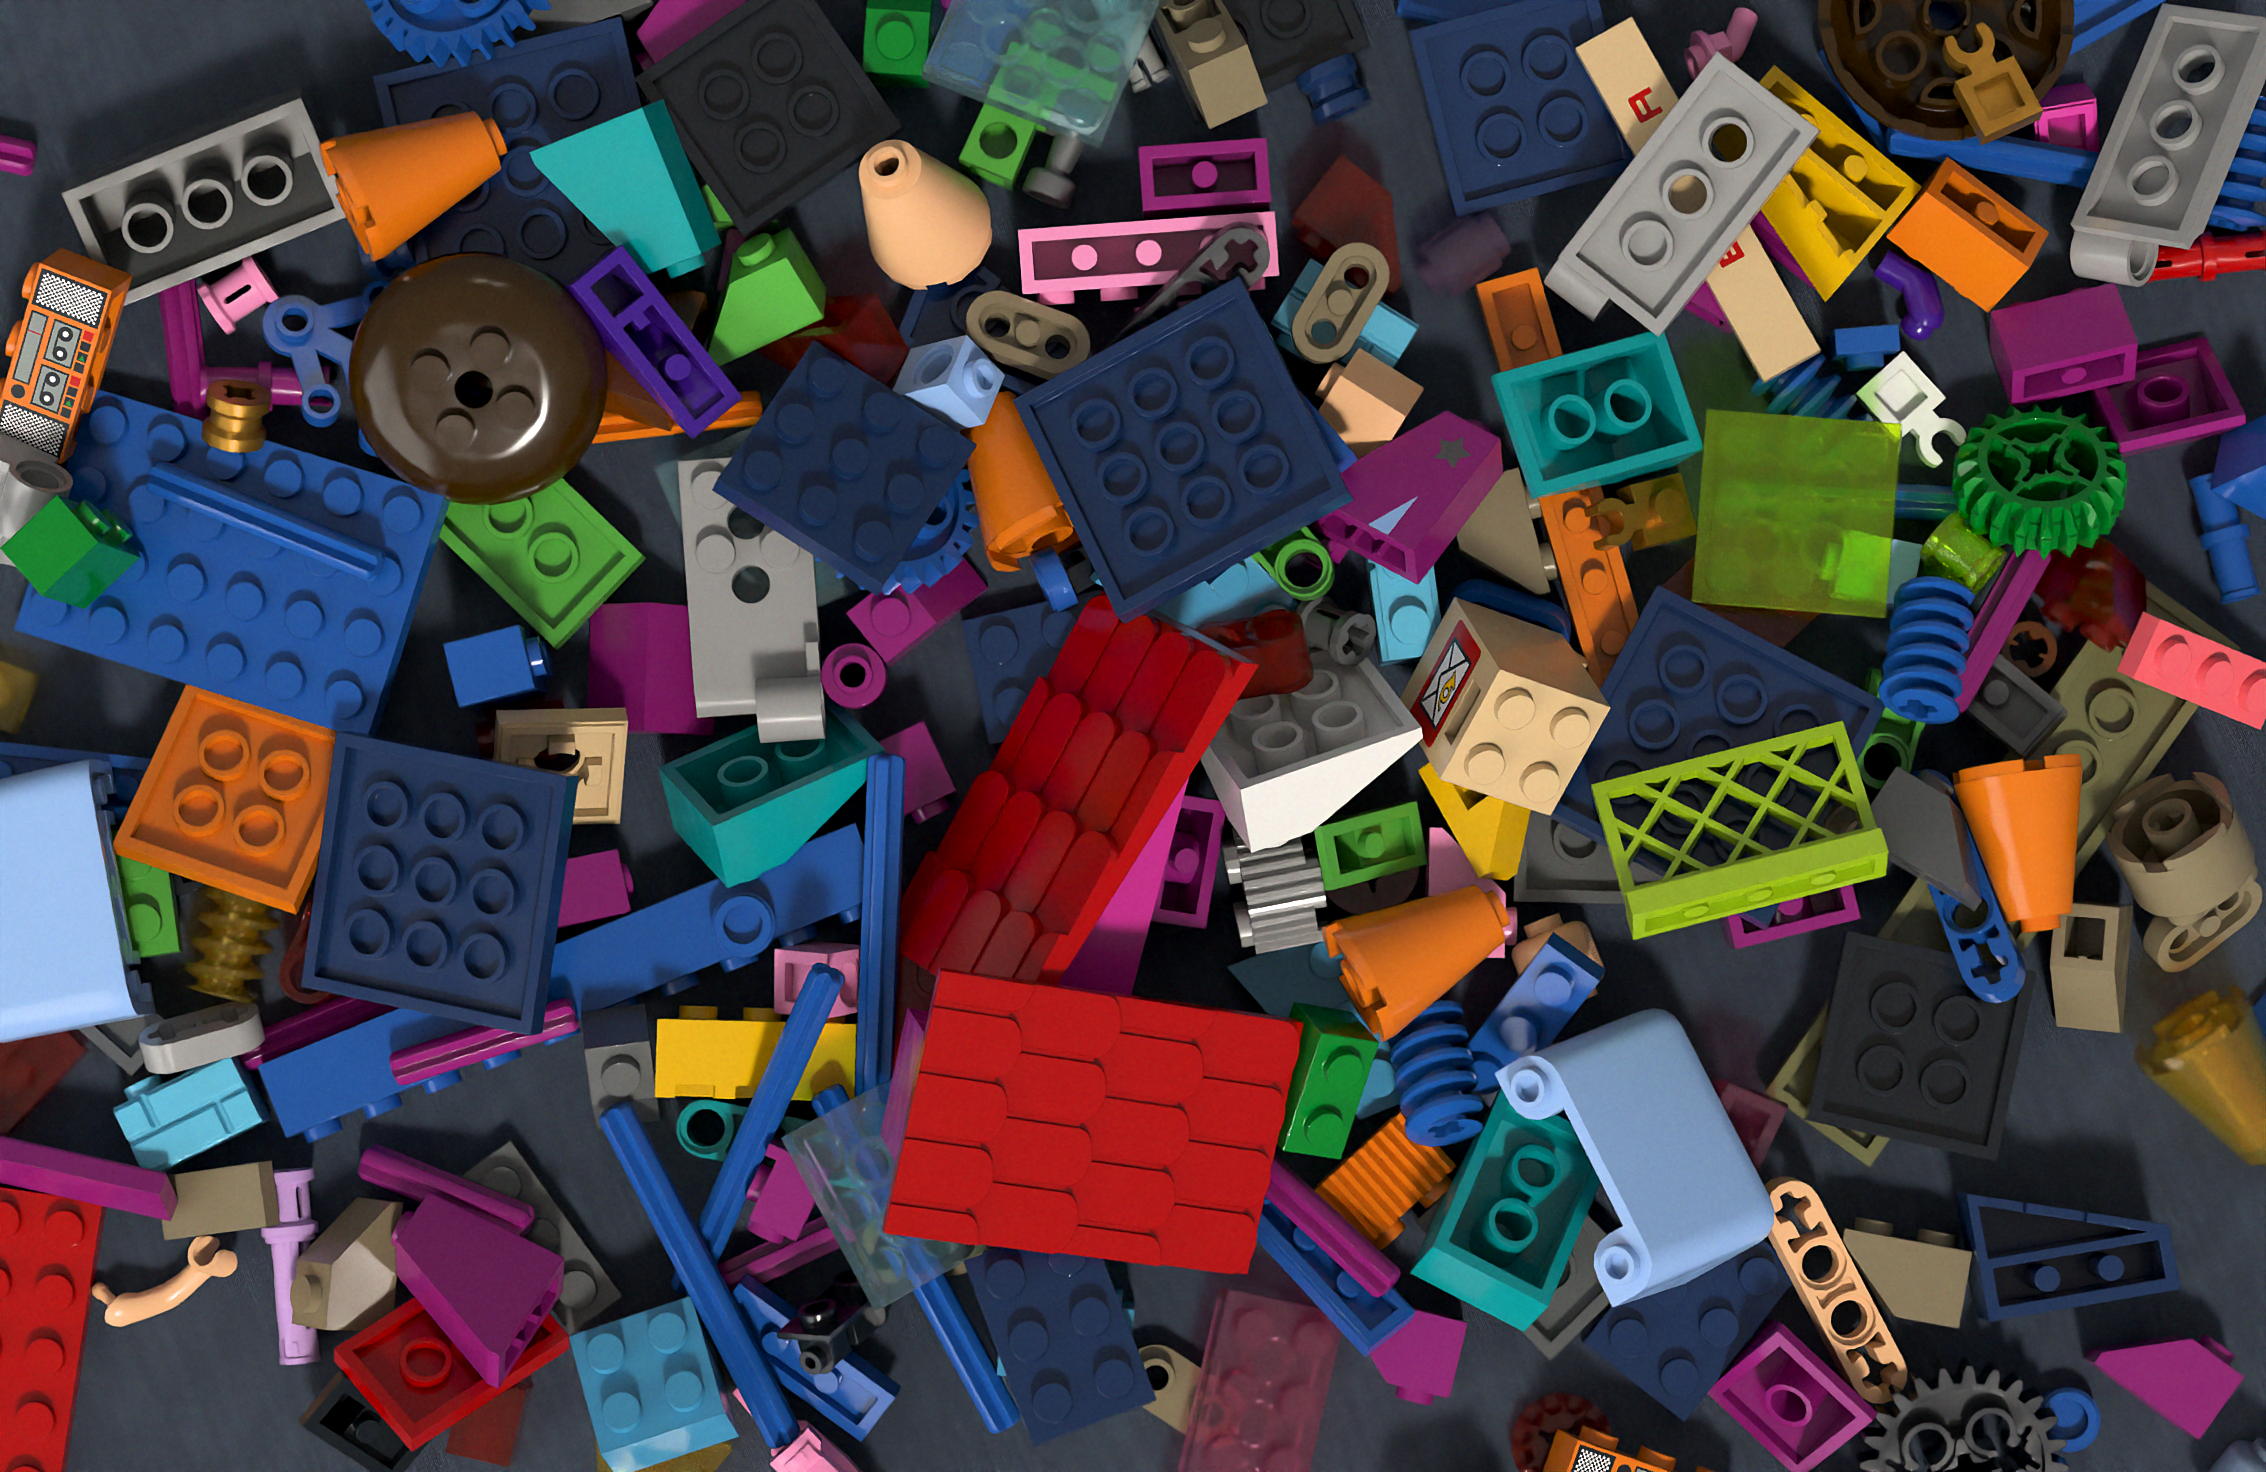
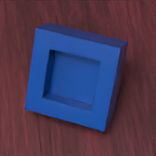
(1863, 346)

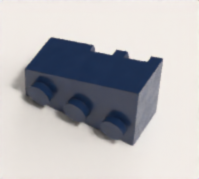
(2059, 1258)

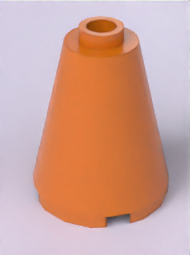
(409, 174)
(1013, 490)
(2026, 833)
(1413, 952)

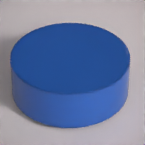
(1053, 579)
(743, 924)
(2076, 1414)

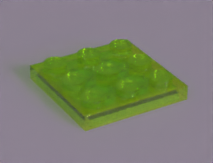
(1797, 513)

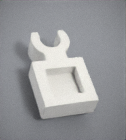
(1908, 397)

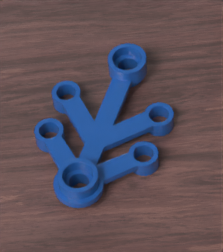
(321, 340)

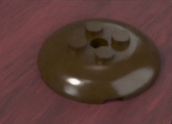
(1895, 62)
(489, 319)

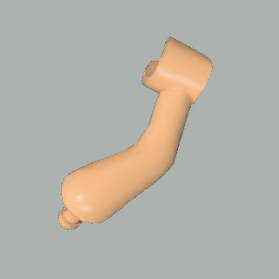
(142, 1305)

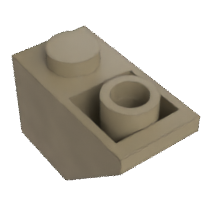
(1211, 58)
(1503, 537)
(2091, 965)
(1908, 1276)

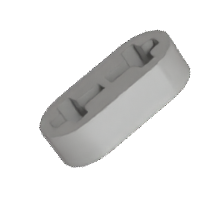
(201, 1037)

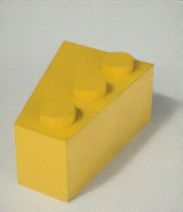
(1835, 195)
(729, 1056)

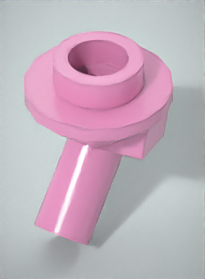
(1730, 44)

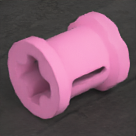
(229, 313)

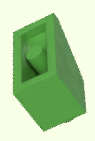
(764, 296)

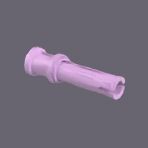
(288, 1242)

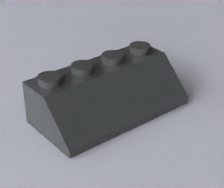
(207, 195)

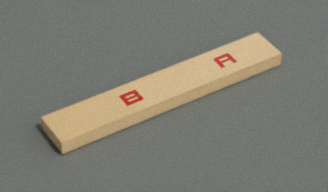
(1745, 278)

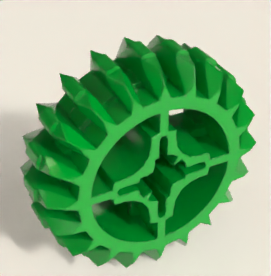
(2039, 481)

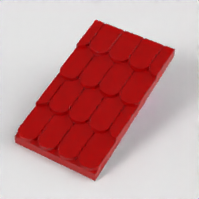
(1076, 817)
(1085, 1122)

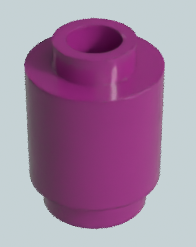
(872, 688)

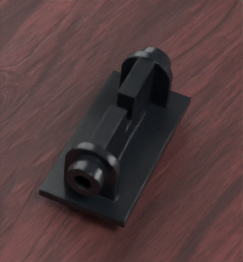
(833, 1323)

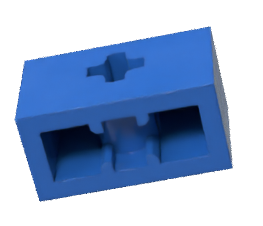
(498, 668)

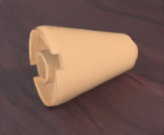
(922, 216)

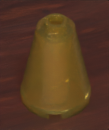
(2214, 1068)

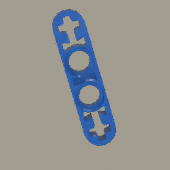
(2004, 948)

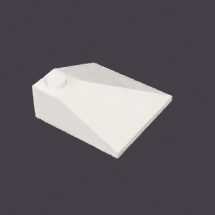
(1306, 753)

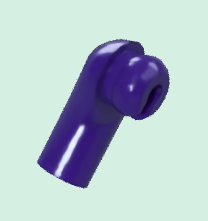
(1919, 292)

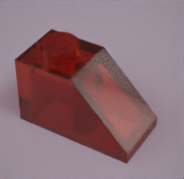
(854, 330)

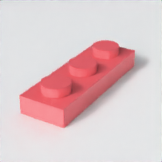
(2197, 670)

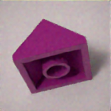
(2172, 401)
(645, 665)
(1790, 1399)

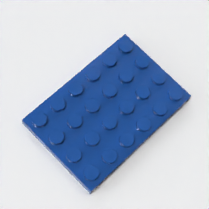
(228, 604)

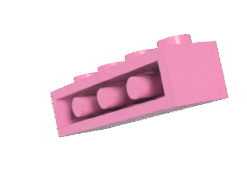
(1130, 255)

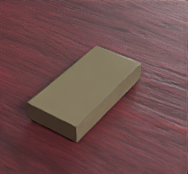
(223, 1200)

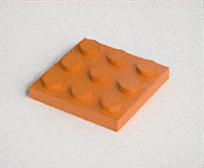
(233, 799)

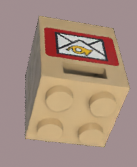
(1504, 706)

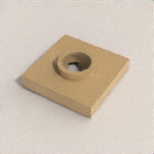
(595, 732)

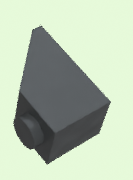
(1927, 833)
(620, 1060)

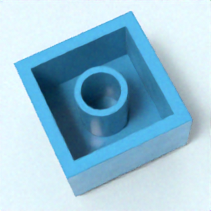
(653, 1386)

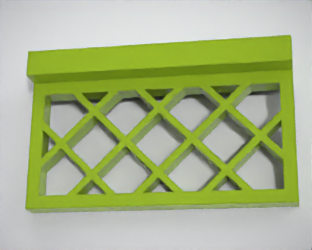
(1751, 881)

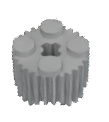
(1279, 893)

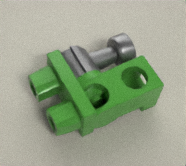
(999, 149)

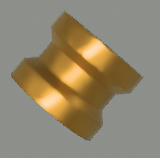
(236, 416)

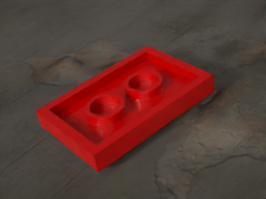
(422, 1378)

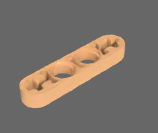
(1836, 1286)

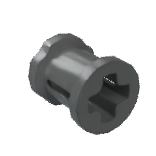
(1337, 629)

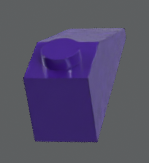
(652, 341)

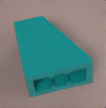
(635, 188)

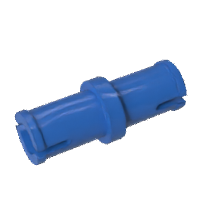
(2225, 542)

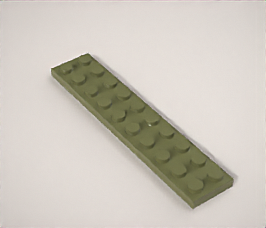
(2121, 737)

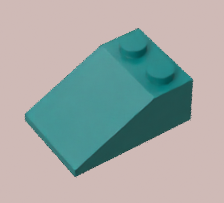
(1597, 415)
(758, 802)
(1510, 1216)

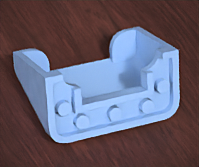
(63, 906)
(1655, 1145)

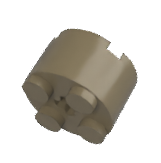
(2181, 846)

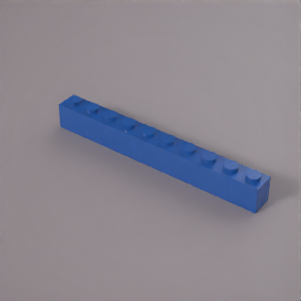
(594, 970)

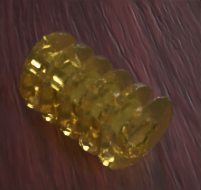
(231, 946)

